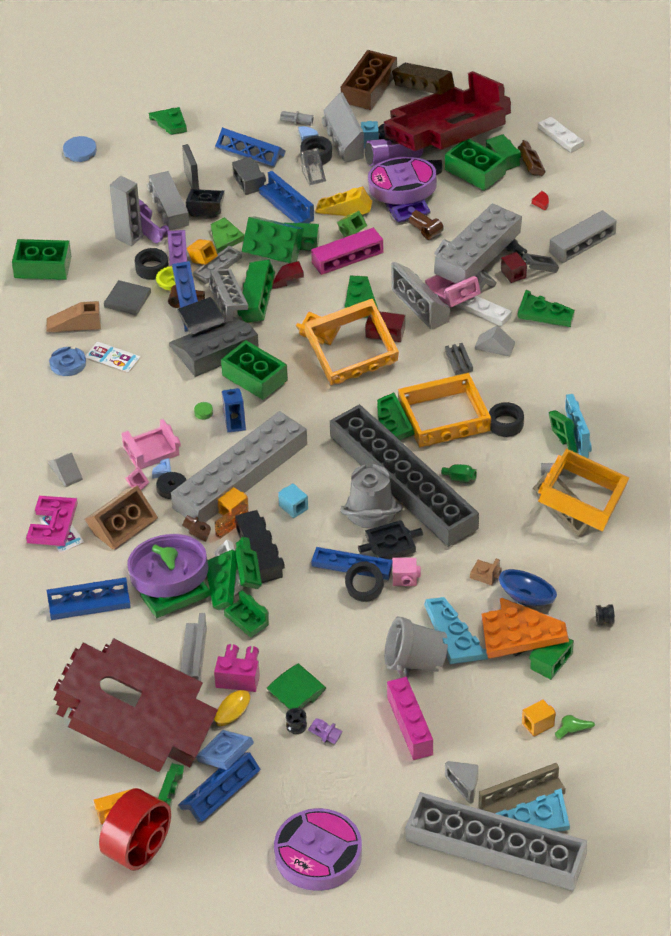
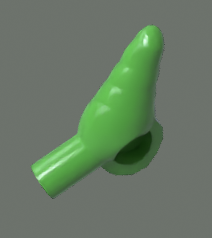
(167, 554)
(572, 725)

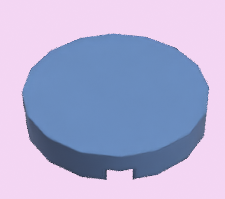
(79, 148)
(67, 361)

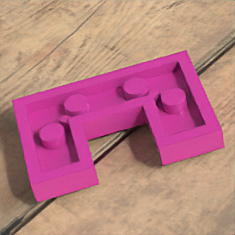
(62, 512)

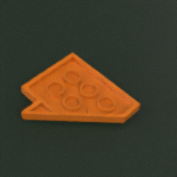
(520, 629)

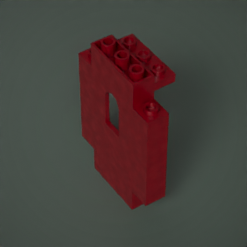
(426, 119)
(163, 722)

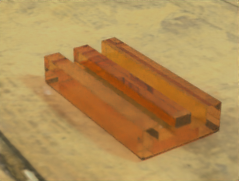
(227, 522)

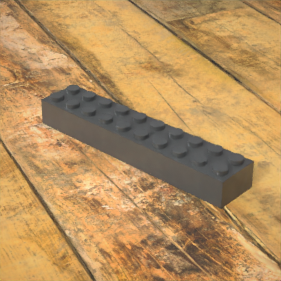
(410, 478)

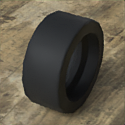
(318, 142)
(147, 255)
(506, 409)
(362, 567)

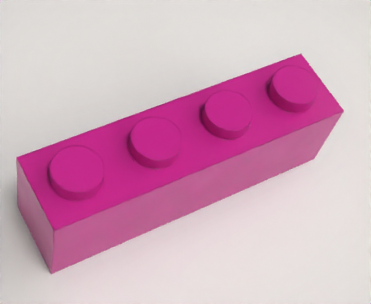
(347, 251)
(410, 718)

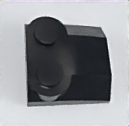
(204, 202)

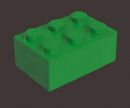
(475, 164)
(272, 239)
(41, 259)
(254, 370)

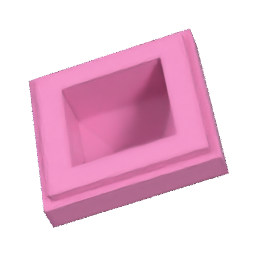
(137, 478)

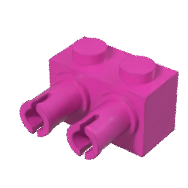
(236, 672)

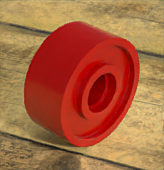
(135, 829)

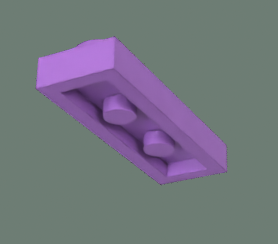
(177, 246)

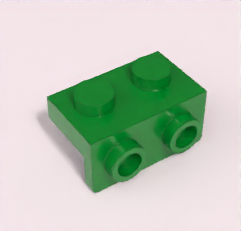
(248, 614)

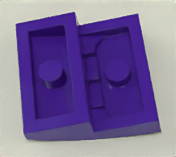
(402, 212)

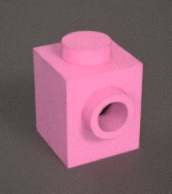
(405, 572)

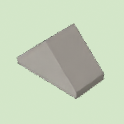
(495, 341)
(66, 469)
(463, 777)

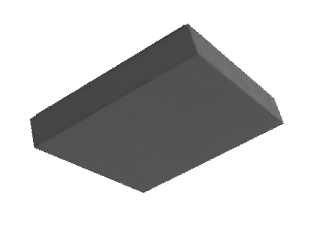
(190, 167)
(127, 297)

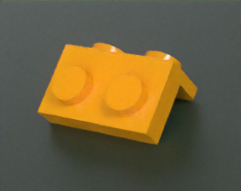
(326, 337)

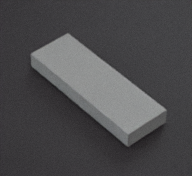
(223, 261)

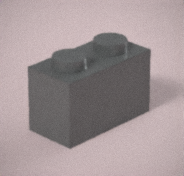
(248, 175)

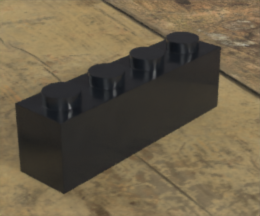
(254, 527)

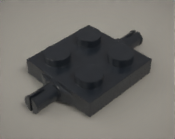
(390, 540)

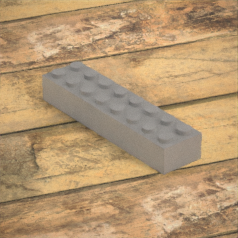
(240, 466)
(496, 841)

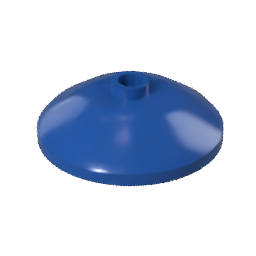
(527, 588)

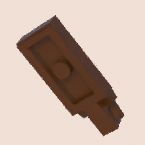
(531, 159)

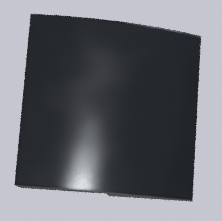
(201, 317)

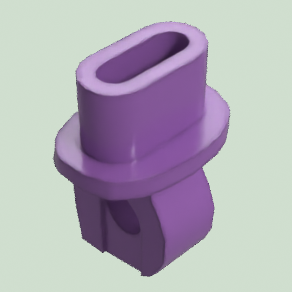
(325, 731)

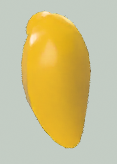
(232, 707)

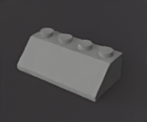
(344, 129)
(418, 296)

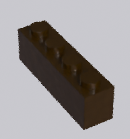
(423, 78)

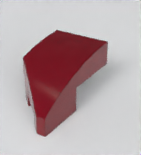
(288, 272)

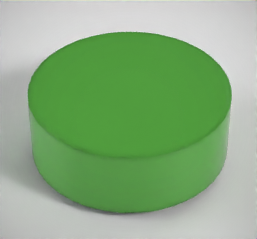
(203, 410)

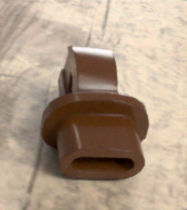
(198, 529)

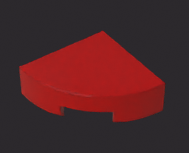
(541, 200)

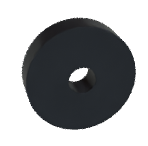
(166, 480)

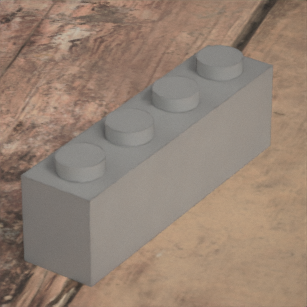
(168, 200)
(126, 210)
(582, 236)

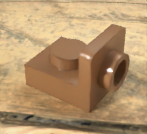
(486, 572)

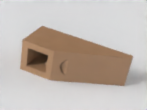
(77, 317)

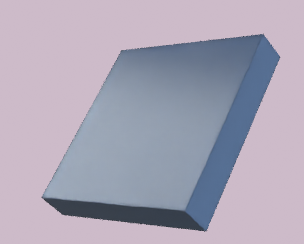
(225, 749)

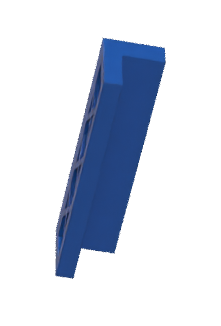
(261, 145)
(287, 199)
(88, 601)
(219, 787)

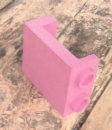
(453, 293)
(151, 446)

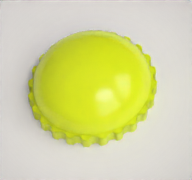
(165, 278)

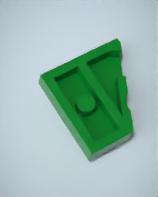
(170, 120)
(563, 429)

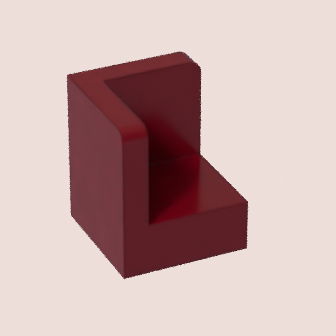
(513, 267)

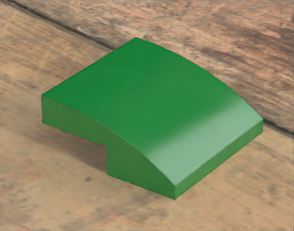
(296, 687)

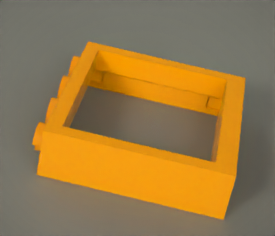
(341, 318)
(439, 389)
(591, 471)

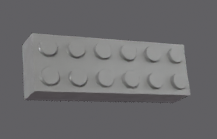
(478, 244)

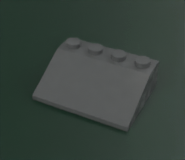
(207, 349)

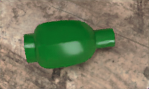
(460, 473)

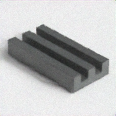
(540, 262)
(456, 349)

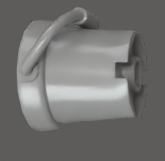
(370, 498)
(413, 647)

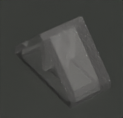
(312, 167)

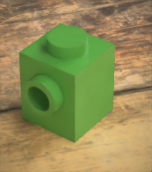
(351, 224)

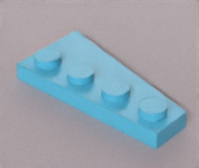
(581, 431)
(461, 644)
(544, 812)

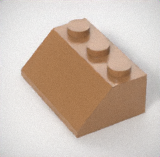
(121, 517)

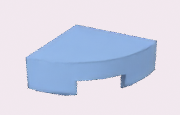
(306, 132)
(161, 468)

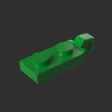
(247, 564)
(170, 783)

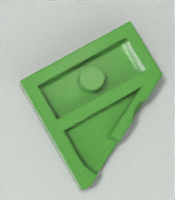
(225, 234)

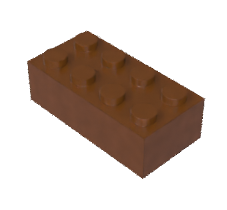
(369, 79)

